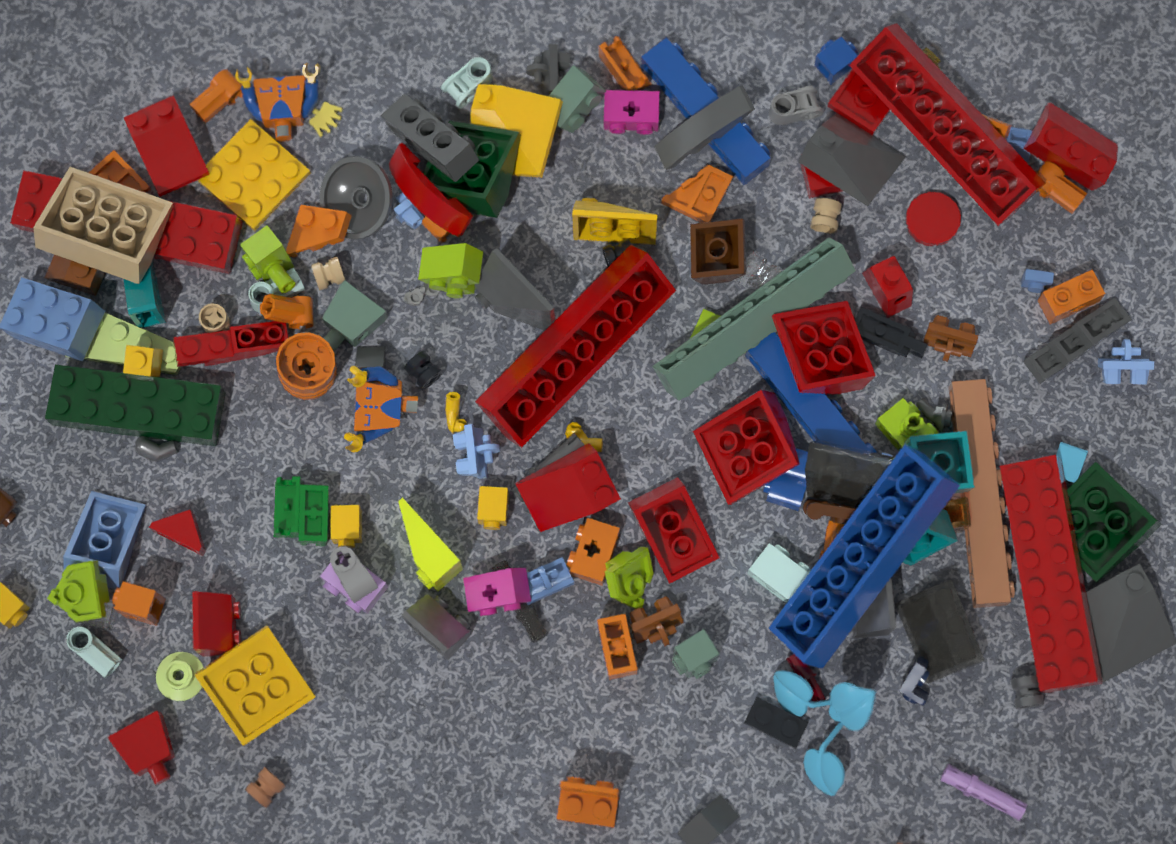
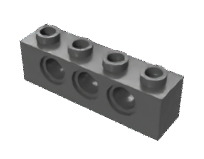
(430, 137)

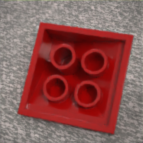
(824, 349)
(748, 445)

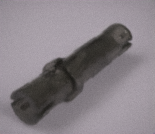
(527, 613)

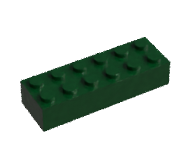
(135, 405)

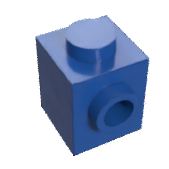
(835, 59)

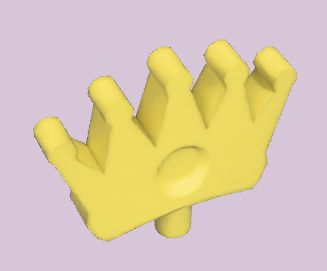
(324, 117)

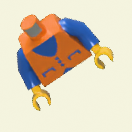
(281, 100)
(376, 405)

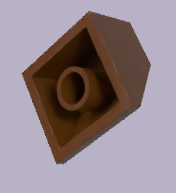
(718, 251)

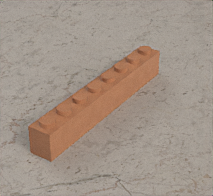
(986, 535)

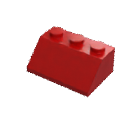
(1073, 147)

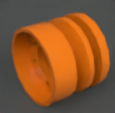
(302, 350)

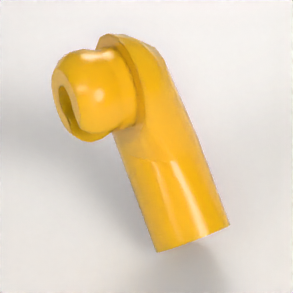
(452, 413)
(574, 427)

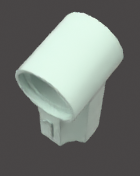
(270, 287)
(95, 652)

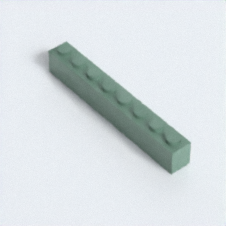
(752, 319)

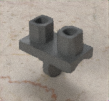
(546, 68)

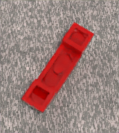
(425, 196)

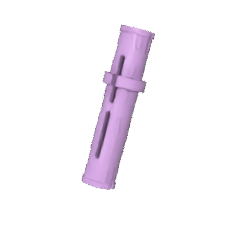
(972, 786)

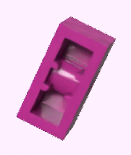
(645, 107)
(497, 589)

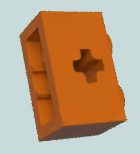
(1071, 297)
(598, 534)
(138, 603)
(617, 646)

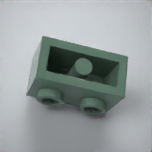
(579, 96)
(695, 655)

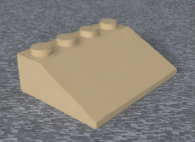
(102, 225)

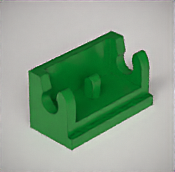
(287, 507)
(313, 514)

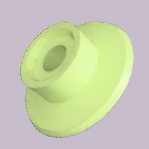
(184, 688)

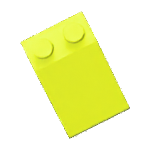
(434, 560)

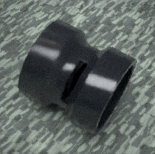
(612, 253)
(423, 370)

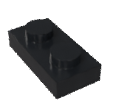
(776, 723)

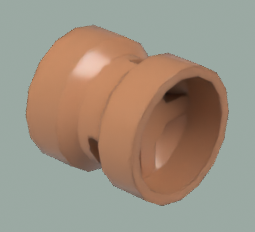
(265, 787)

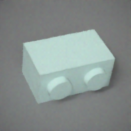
(778, 572)

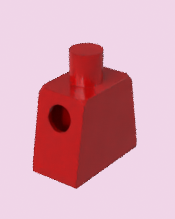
(888, 284)
(145, 746)

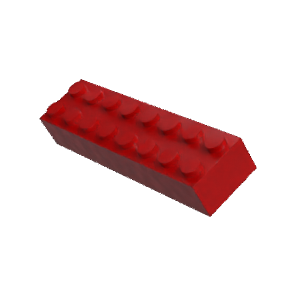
(947, 124)
(190, 236)
(576, 345)
(1050, 574)

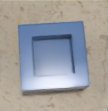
(1037, 280)

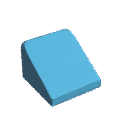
(1072, 461)

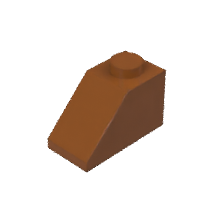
(74, 275)

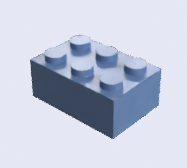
(52, 319)

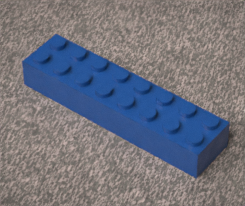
(863, 556)

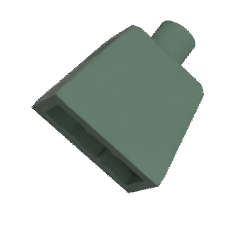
(351, 317)

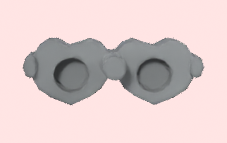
(416, 296)

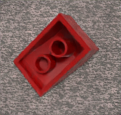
(166, 146)
(568, 489)
(673, 530)

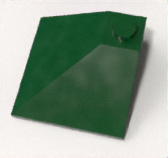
(488, 182)
(1106, 521)

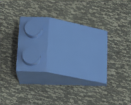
(106, 534)

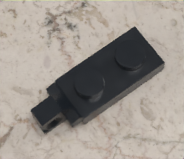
(888, 334)

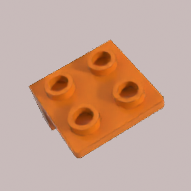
(587, 802)

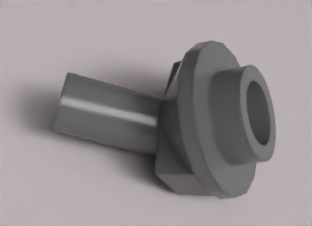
(940, 416)

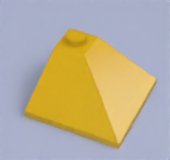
(524, 112)
(612, 223)

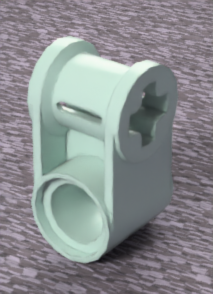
(463, 84)

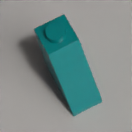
(144, 300)

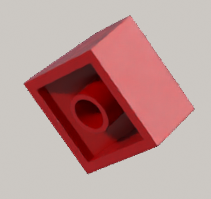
(215, 623)

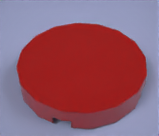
(933, 219)

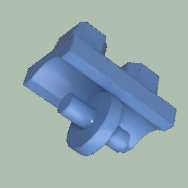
(548, 580)

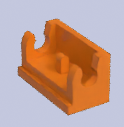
(623, 66)

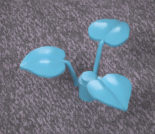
(847, 704)

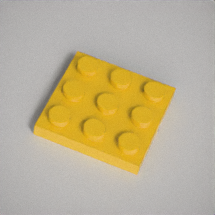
(253, 175)
(255, 685)

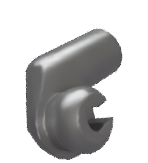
(153, 451)

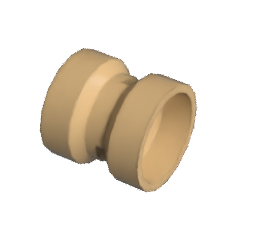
(826, 215)
(328, 273)
(211, 315)

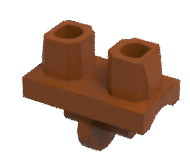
(951, 340)
(658, 625)

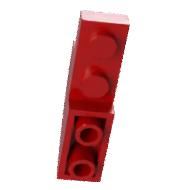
(230, 345)

